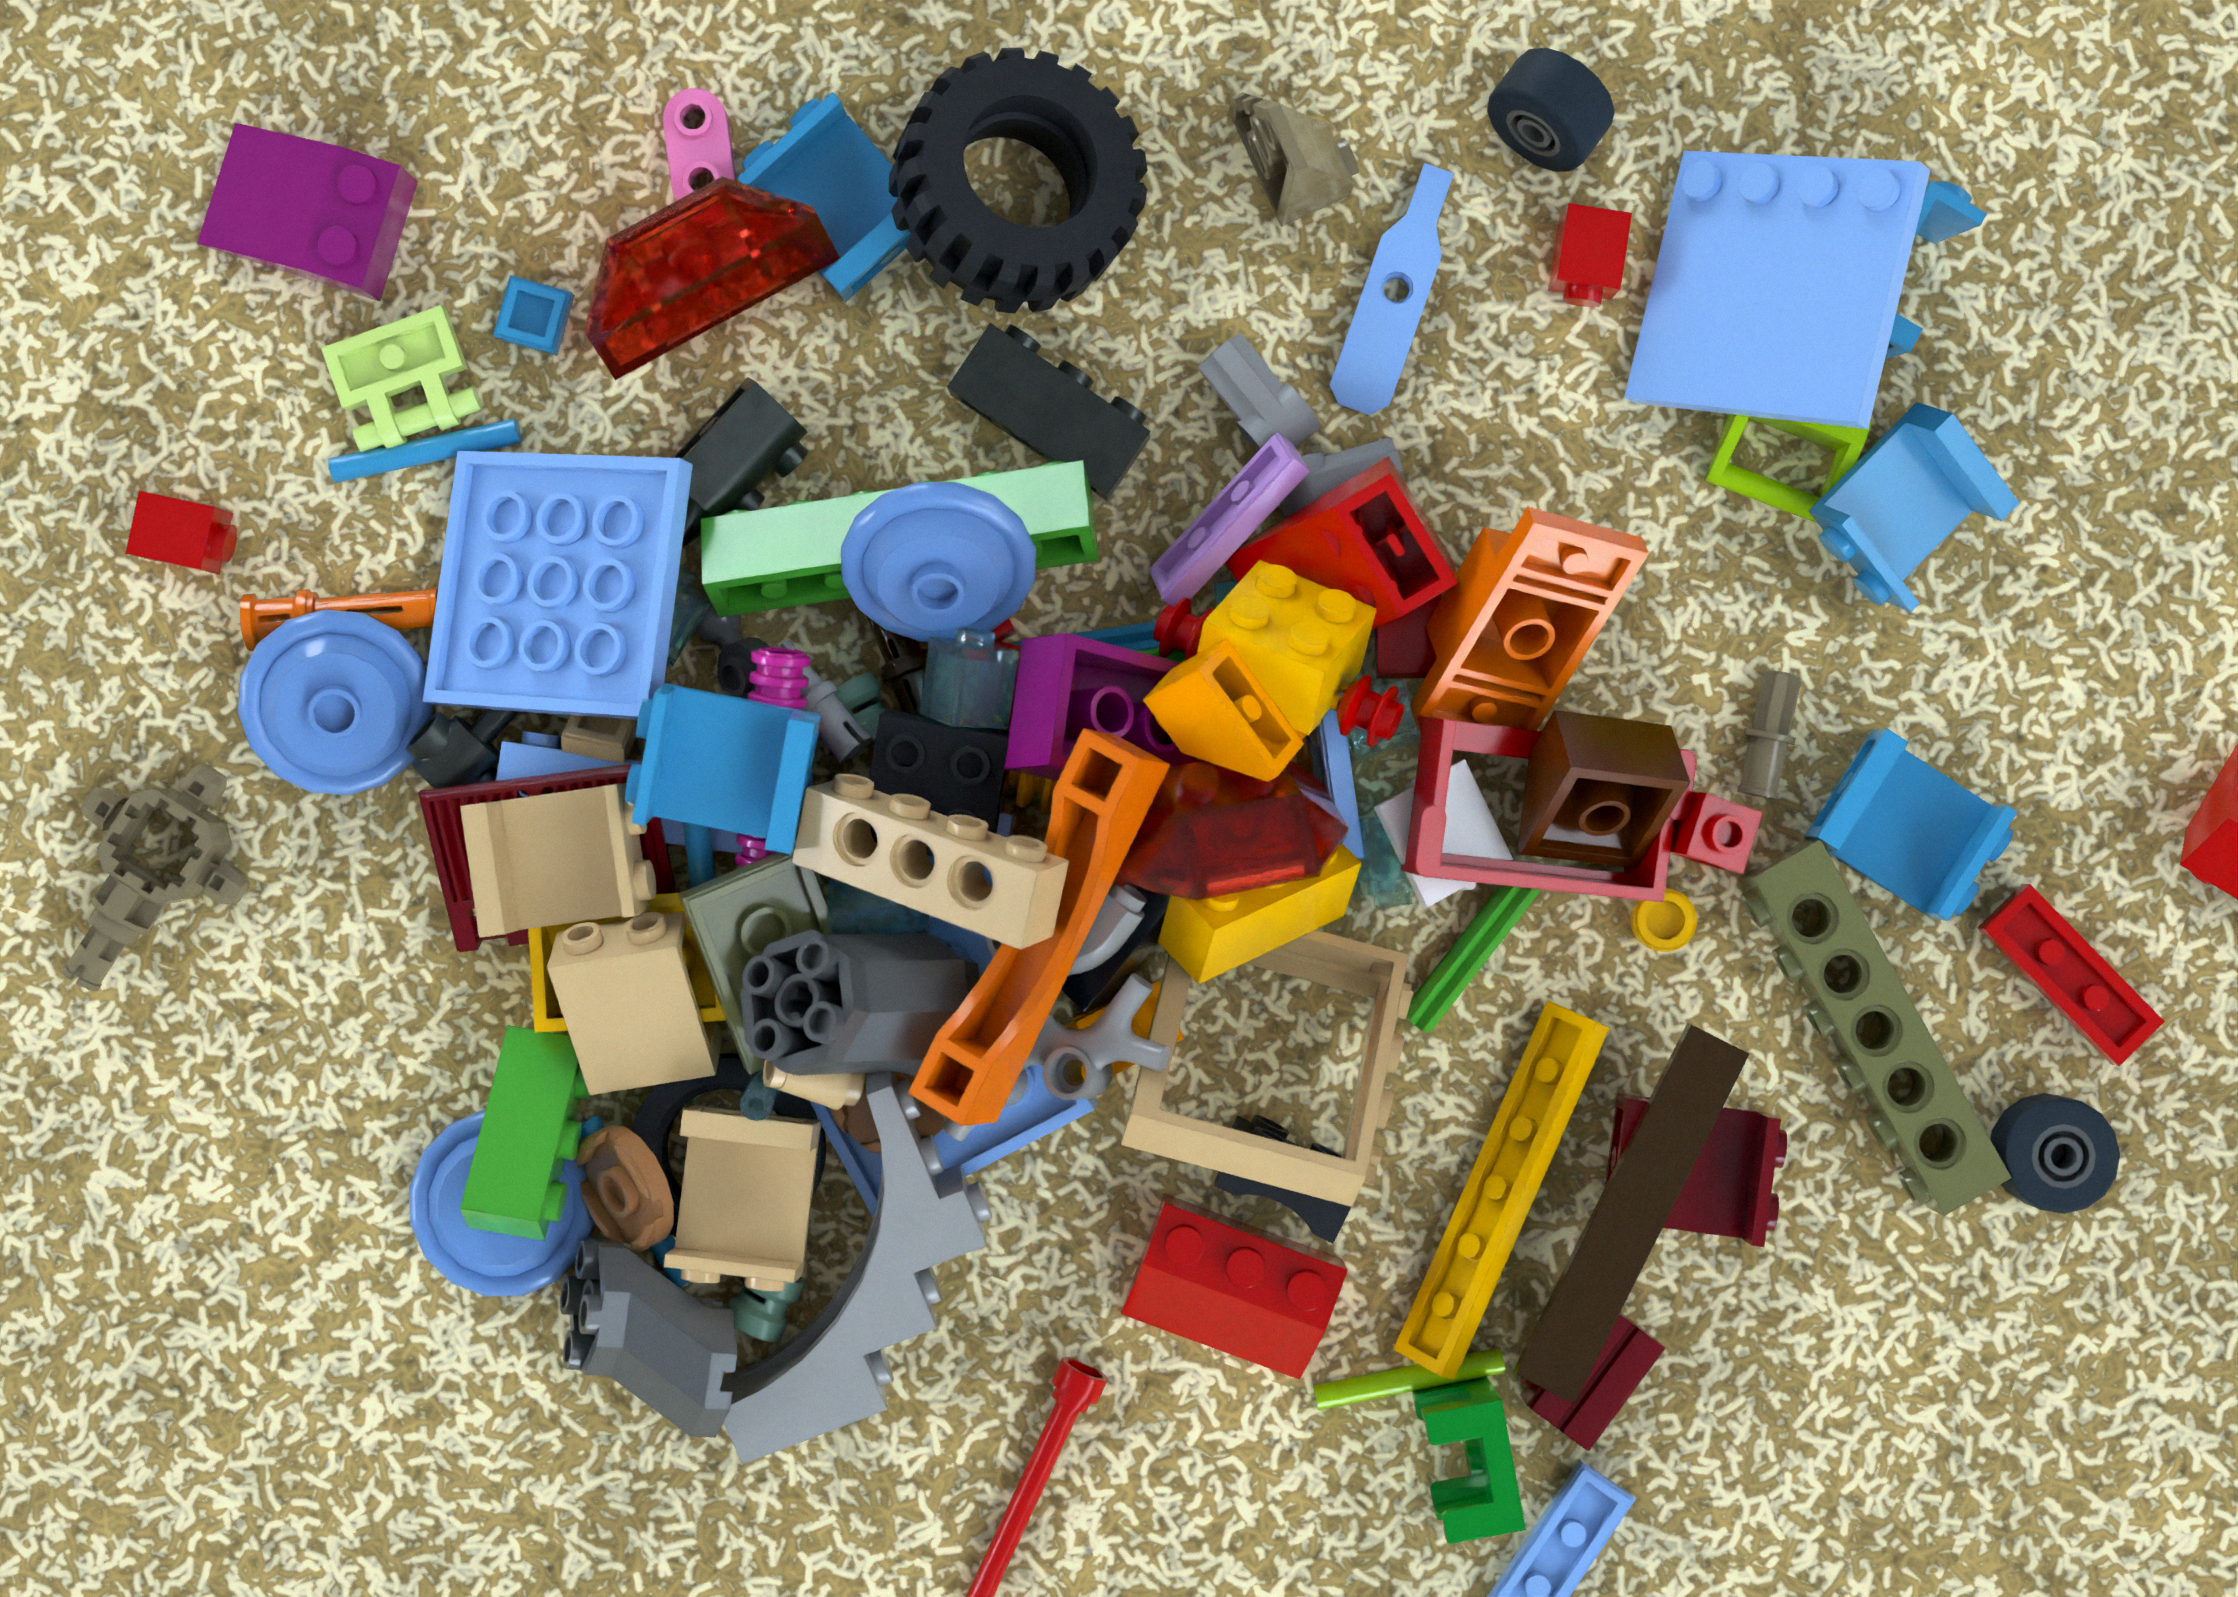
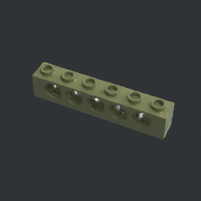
(1967, 1159)

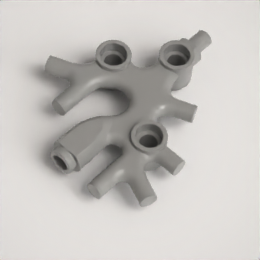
(1109, 1037)

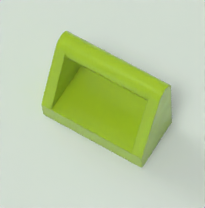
(1844, 440)

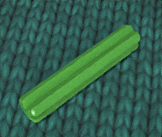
(1468, 955)

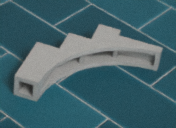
(838, 1363)

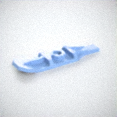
(1384, 328)

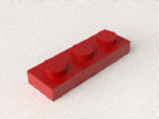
(2070, 974)

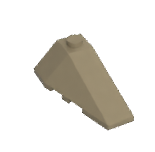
(1293, 156)

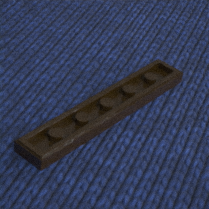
(1630, 1213)

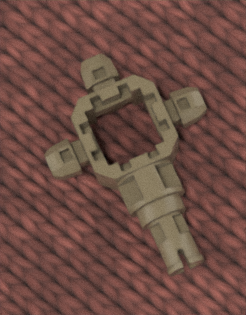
(134, 895)

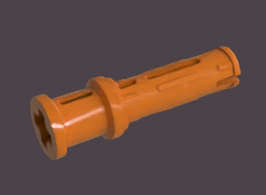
(256, 613)

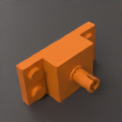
(1523, 618)

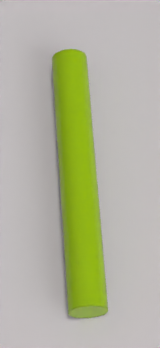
(1404, 1380)

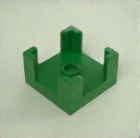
(1489, 1498)

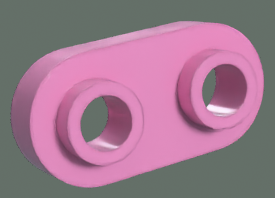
(699, 149)

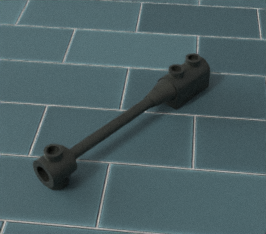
(729, 460)

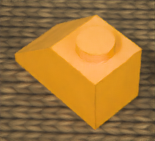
(1223, 714)

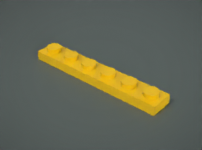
(1500, 1190)

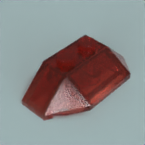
(698, 269)
(1232, 832)

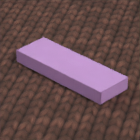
(1229, 520)

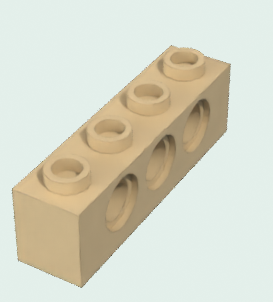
(838, 843)

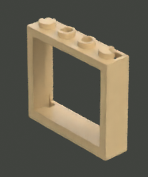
(1314, 958)

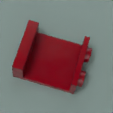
(1731, 1178)

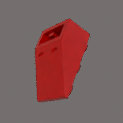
(1361, 541)

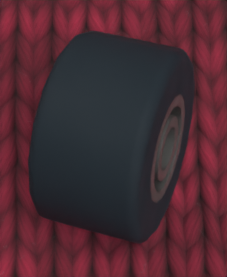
(1551, 109)
(2030, 1146)

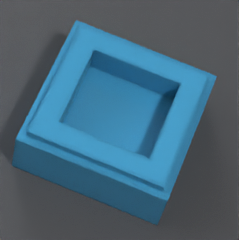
(533, 315)

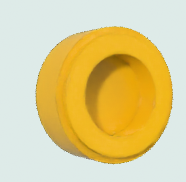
(1665, 924)

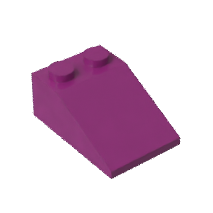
(309, 209)
(1077, 685)

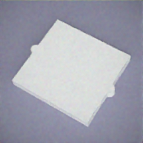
(1468, 831)

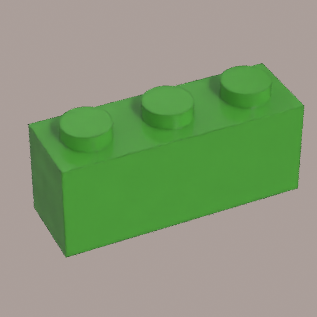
(526, 1136)

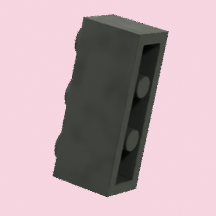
(1050, 407)

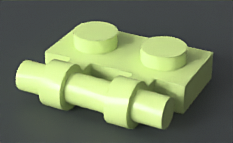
(392, 361)

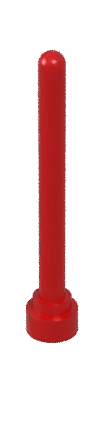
(1074, 1391)

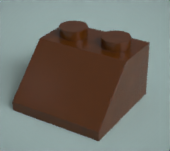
(1599, 789)

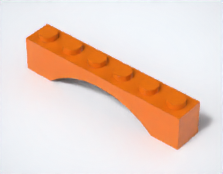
(997, 1024)

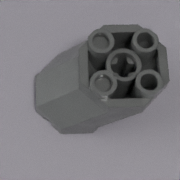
(852, 1000)
(649, 1336)

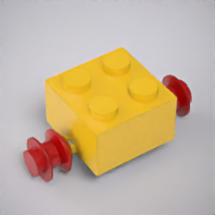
(1299, 645)

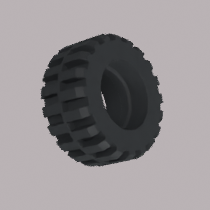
(1063, 120)

